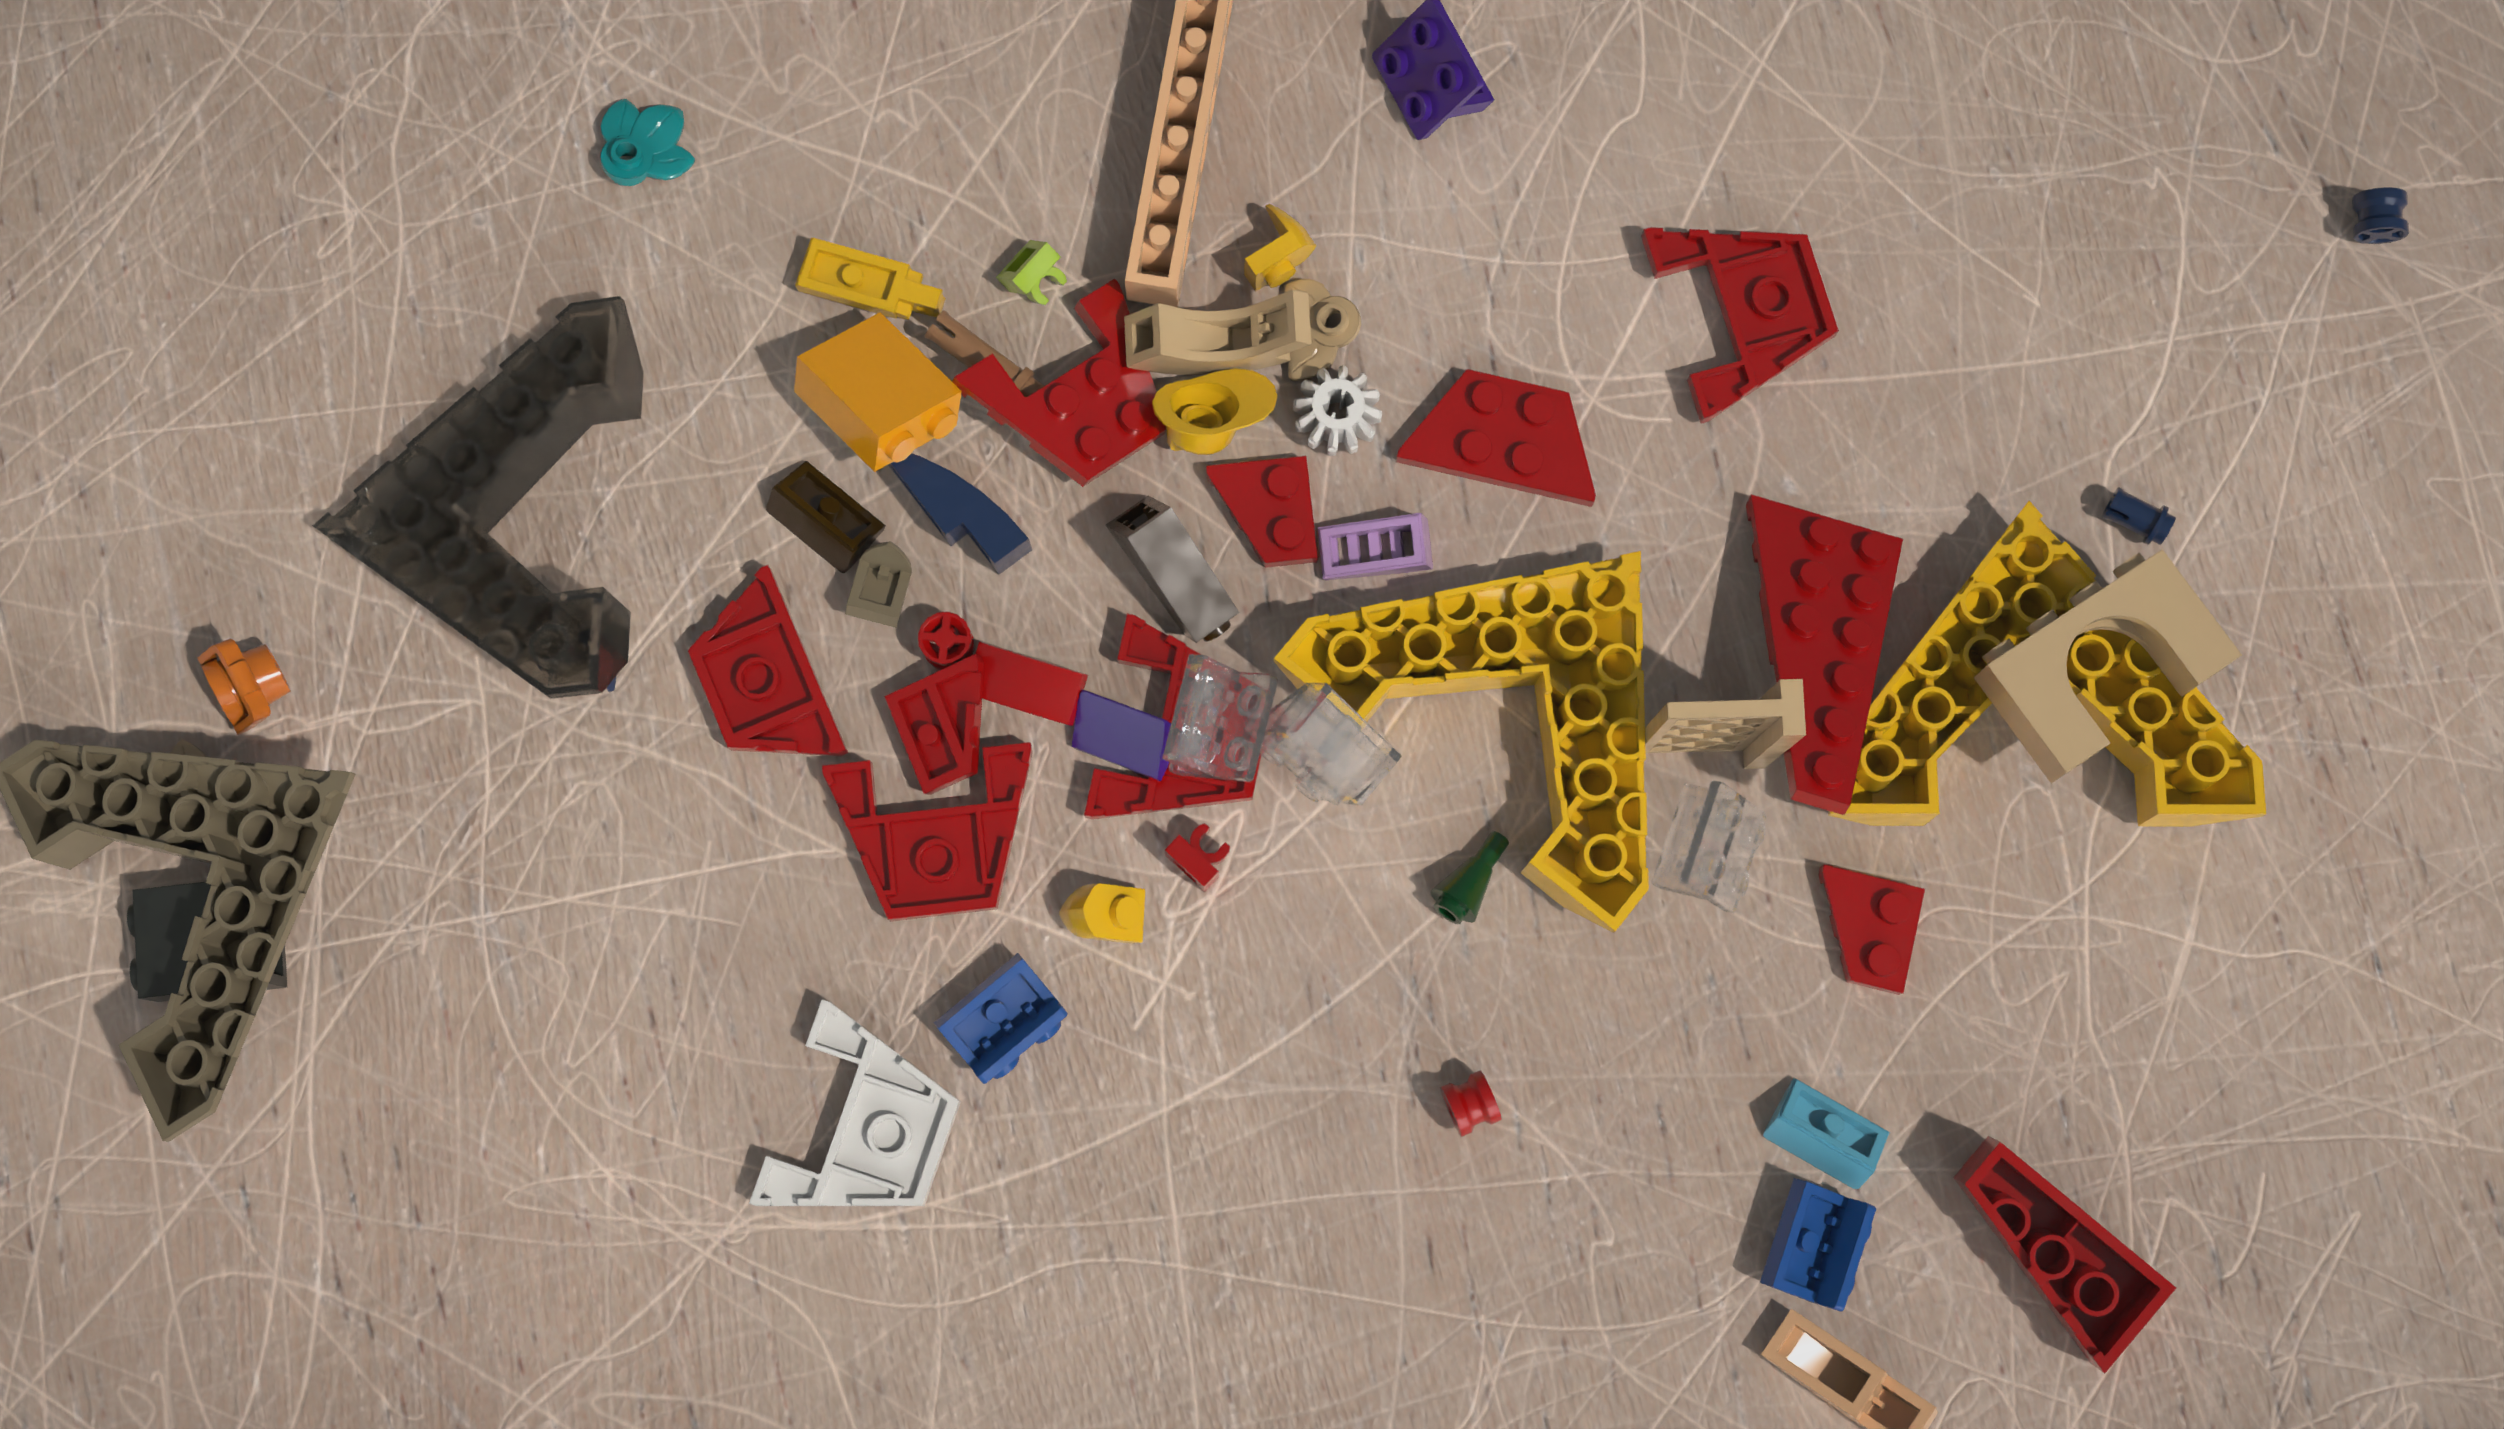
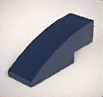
(961, 510)

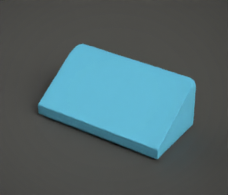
(1826, 1134)

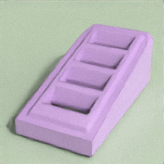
(1421, 544)

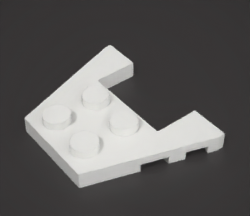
(886, 1133)

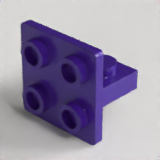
(1430, 71)

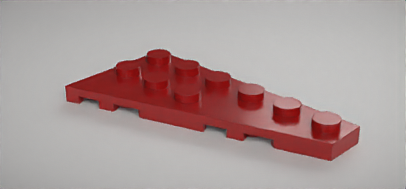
(1826, 624)

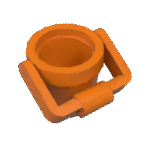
(243, 682)

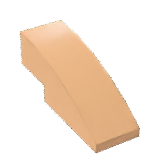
(1845, 1378)

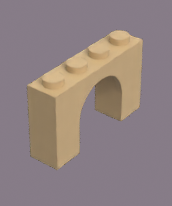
(2145, 603)

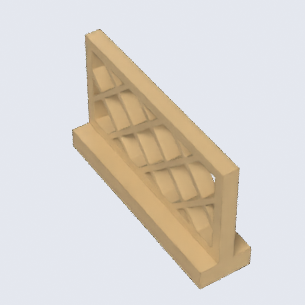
(1756, 727)

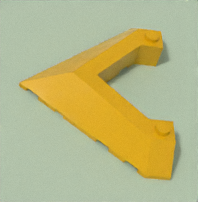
(1580, 646)
(2176, 746)

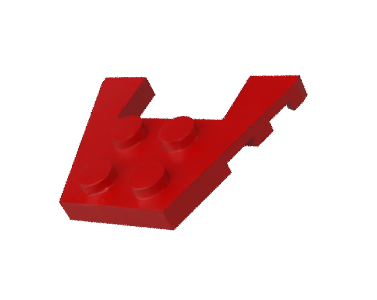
(1767, 299)
(1088, 414)
(1122, 794)
(935, 857)

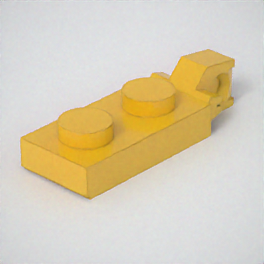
(866, 281)

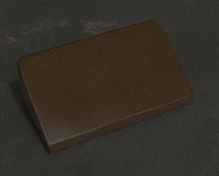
(823, 516)

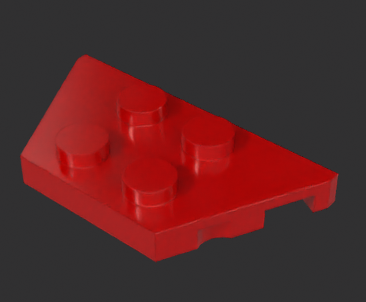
(1504, 437)
(763, 677)

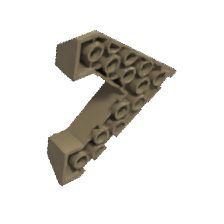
(264, 841)

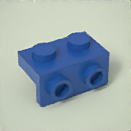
(1002, 1019)
(1818, 1245)

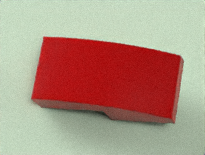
(1030, 684)

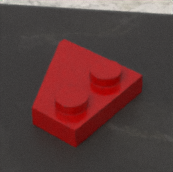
(1271, 507)
(942, 723)
(1873, 926)

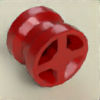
(945, 631)
(1470, 1103)

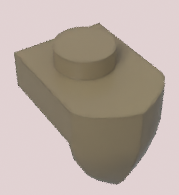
(880, 584)

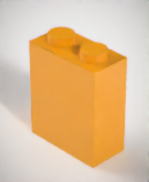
(877, 391)

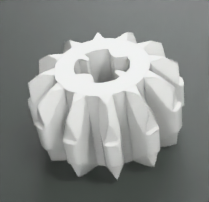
(1359, 411)

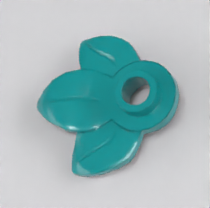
(648, 138)

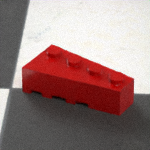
(2073, 1262)

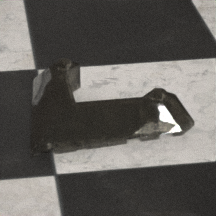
(433, 506)

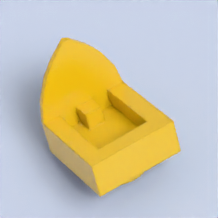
(1278, 259)
(1105, 913)

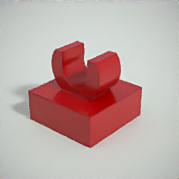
(1193, 860)

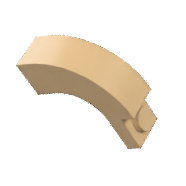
(1211, 341)

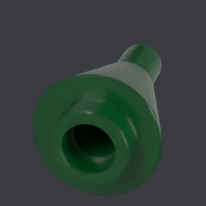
(1462, 891)

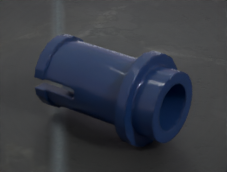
(2139, 516)

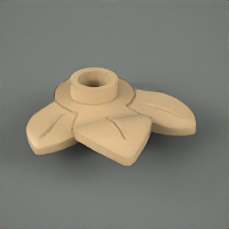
(1324, 341)

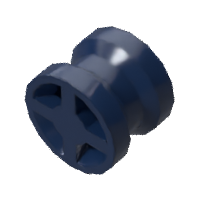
(2380, 215)

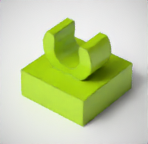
(1027, 269)

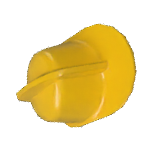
(1210, 409)

